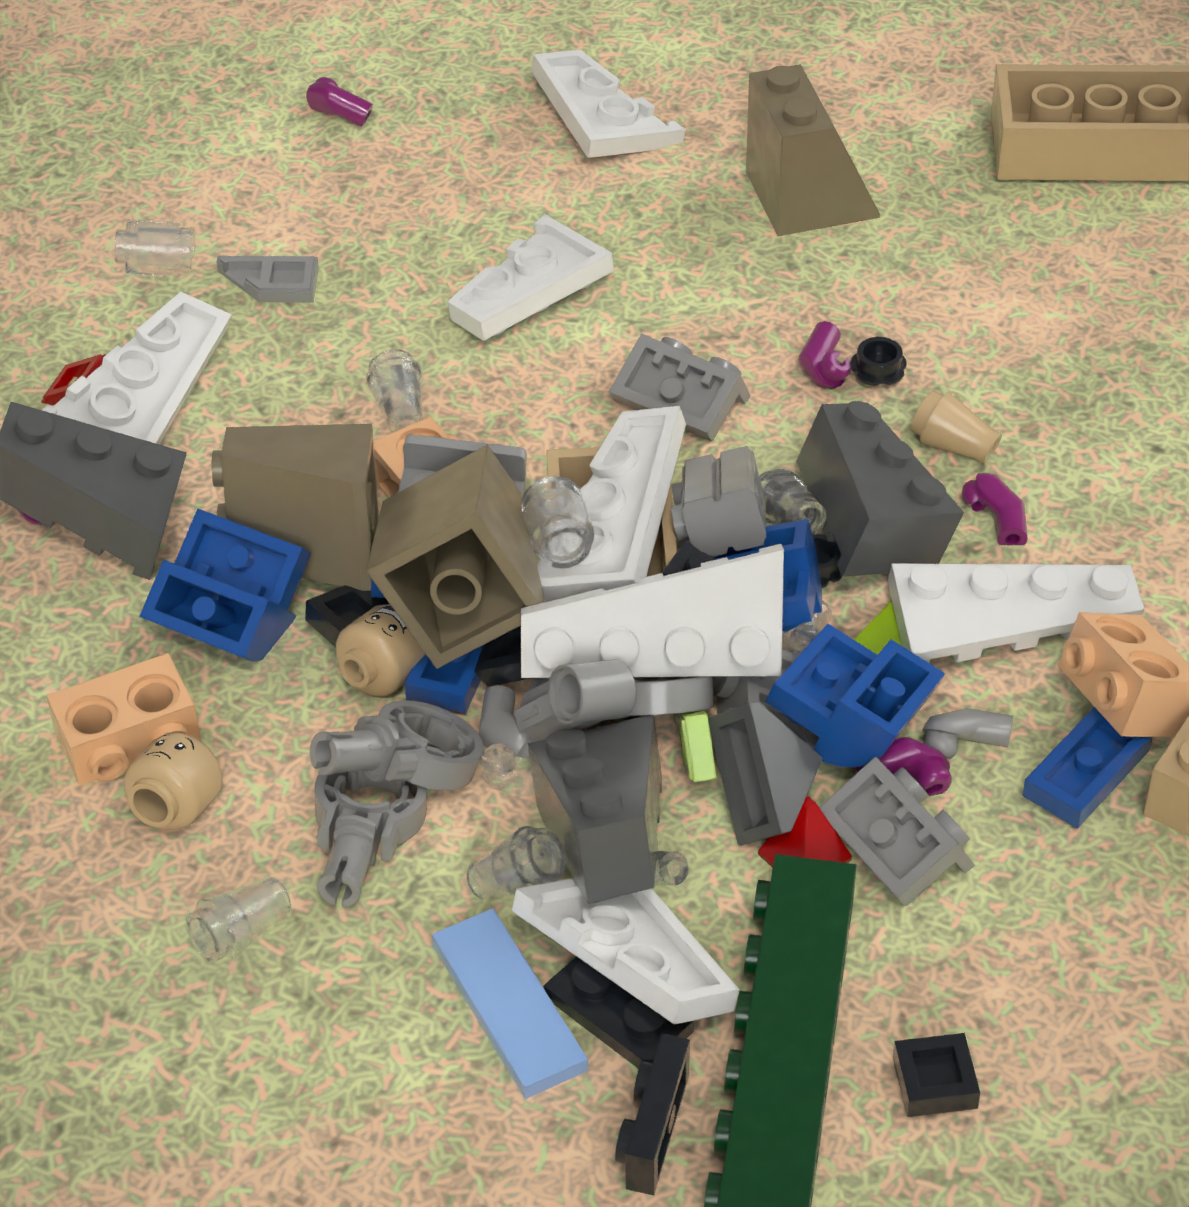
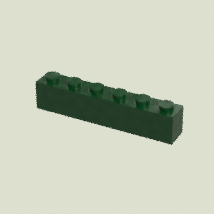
(789, 1036)

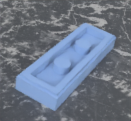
(510, 1003)

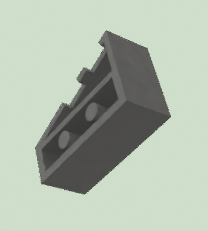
(90, 482)
(874, 492)
(602, 803)

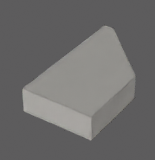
(272, 276)

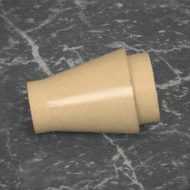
(953, 427)

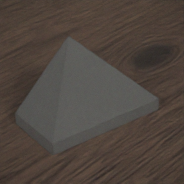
(762, 770)

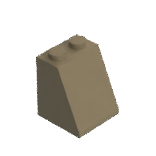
(799, 157)
(306, 489)
(456, 557)

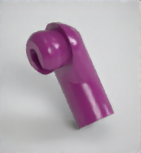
(330, 99)
(1008, 508)
(921, 761)

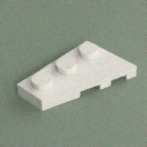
(596, 109)
(530, 279)
(634, 945)

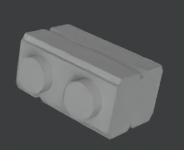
(720, 502)

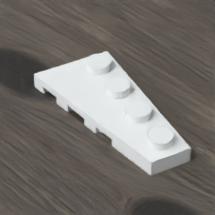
(152, 375)
(623, 503)
(985, 606)
(672, 625)

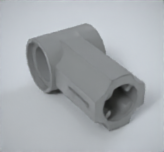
(577, 698)

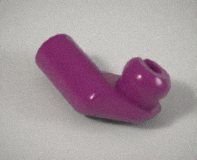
(819, 357)

